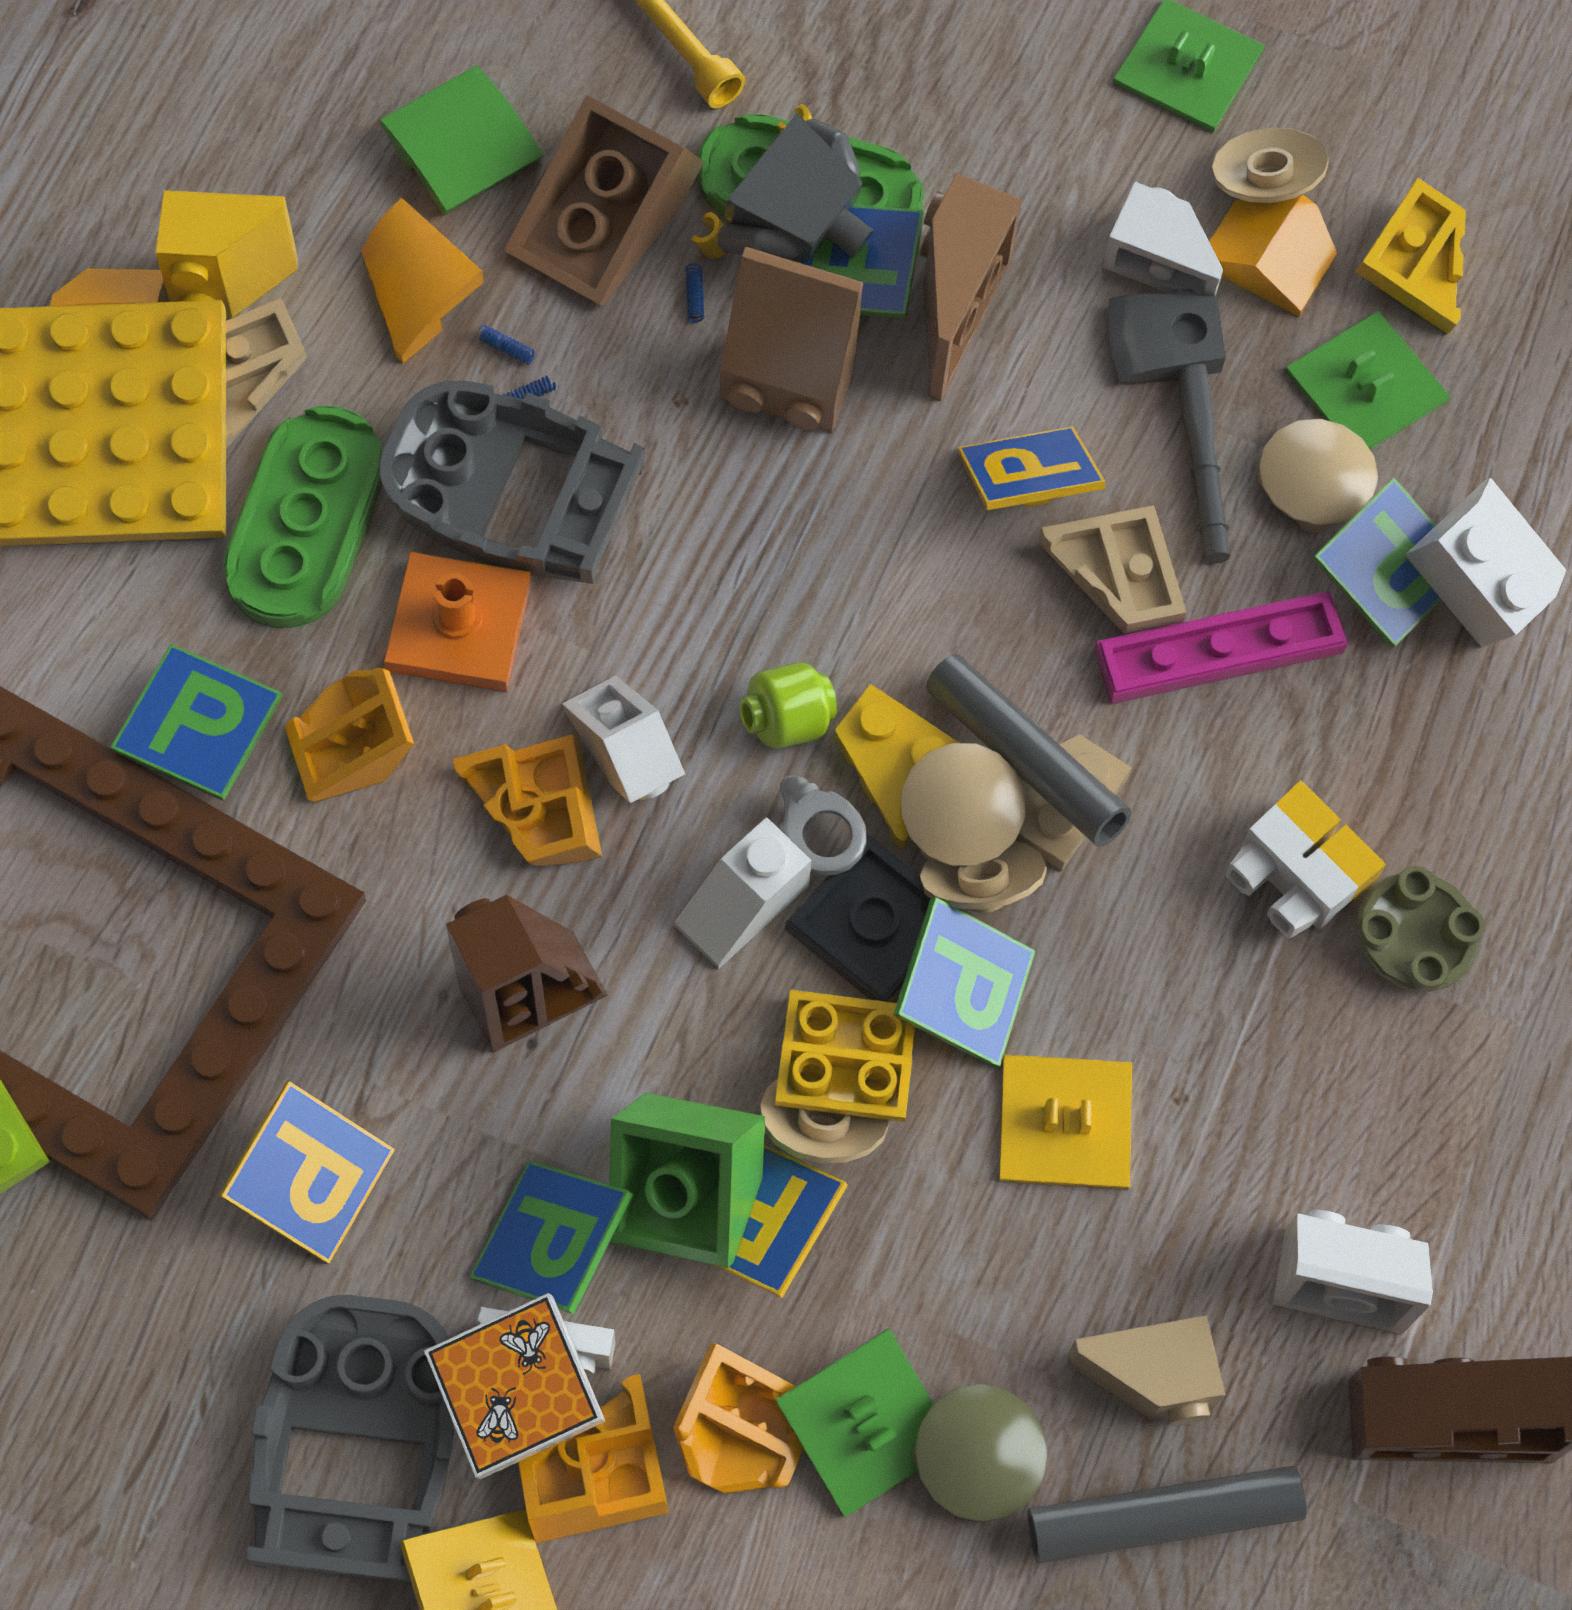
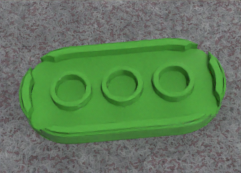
(738, 146)
(304, 517)

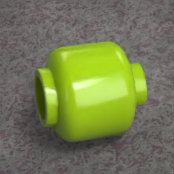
(788, 705)

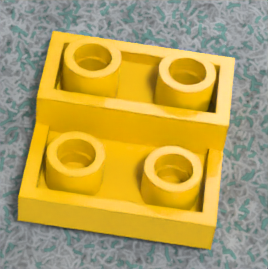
(845, 1057)

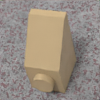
(1156, 1368)

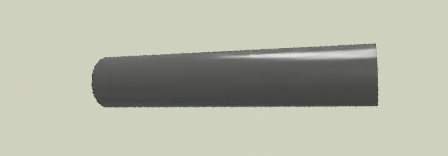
(1028, 750)
(1166, 1514)

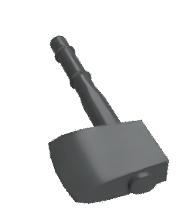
(1180, 339)

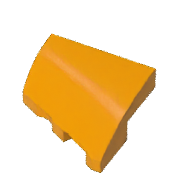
(415, 277)
(538, 798)
(597, 1475)

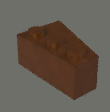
(518, 969)
(1462, 1410)

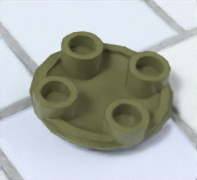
(1418, 930)
(980, 1453)

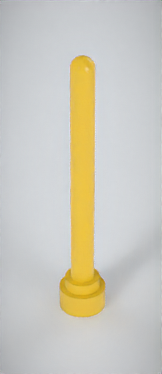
(715, 77)

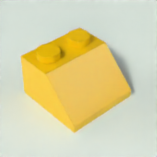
(224, 247)

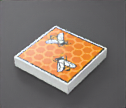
(514, 1386)

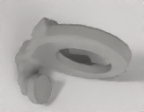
(805, 801)

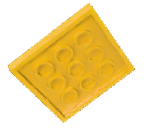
(112, 423)

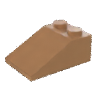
(602, 201)
(966, 260)
(790, 341)

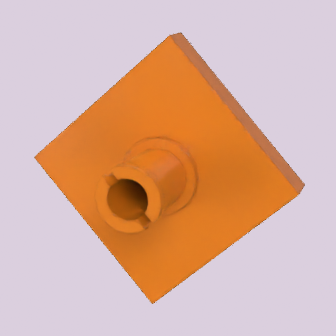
(458, 621)

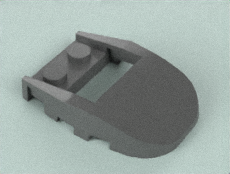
(456, 456)
(359, 1373)

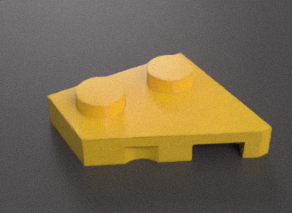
(1420, 255)
(883, 746)

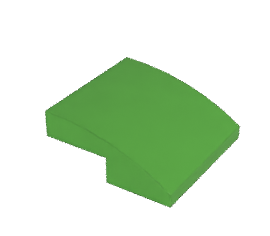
(461, 139)

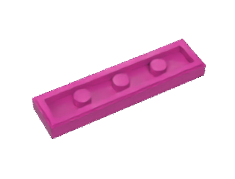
(1220, 647)

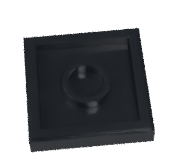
(865, 921)

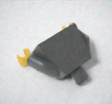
(793, 197)

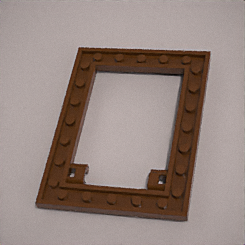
(308, 920)

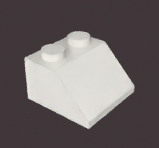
(1488, 565)
(1353, 1272)

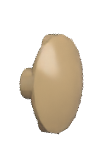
(1317, 473)
(963, 804)

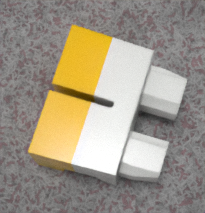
(1304, 861)

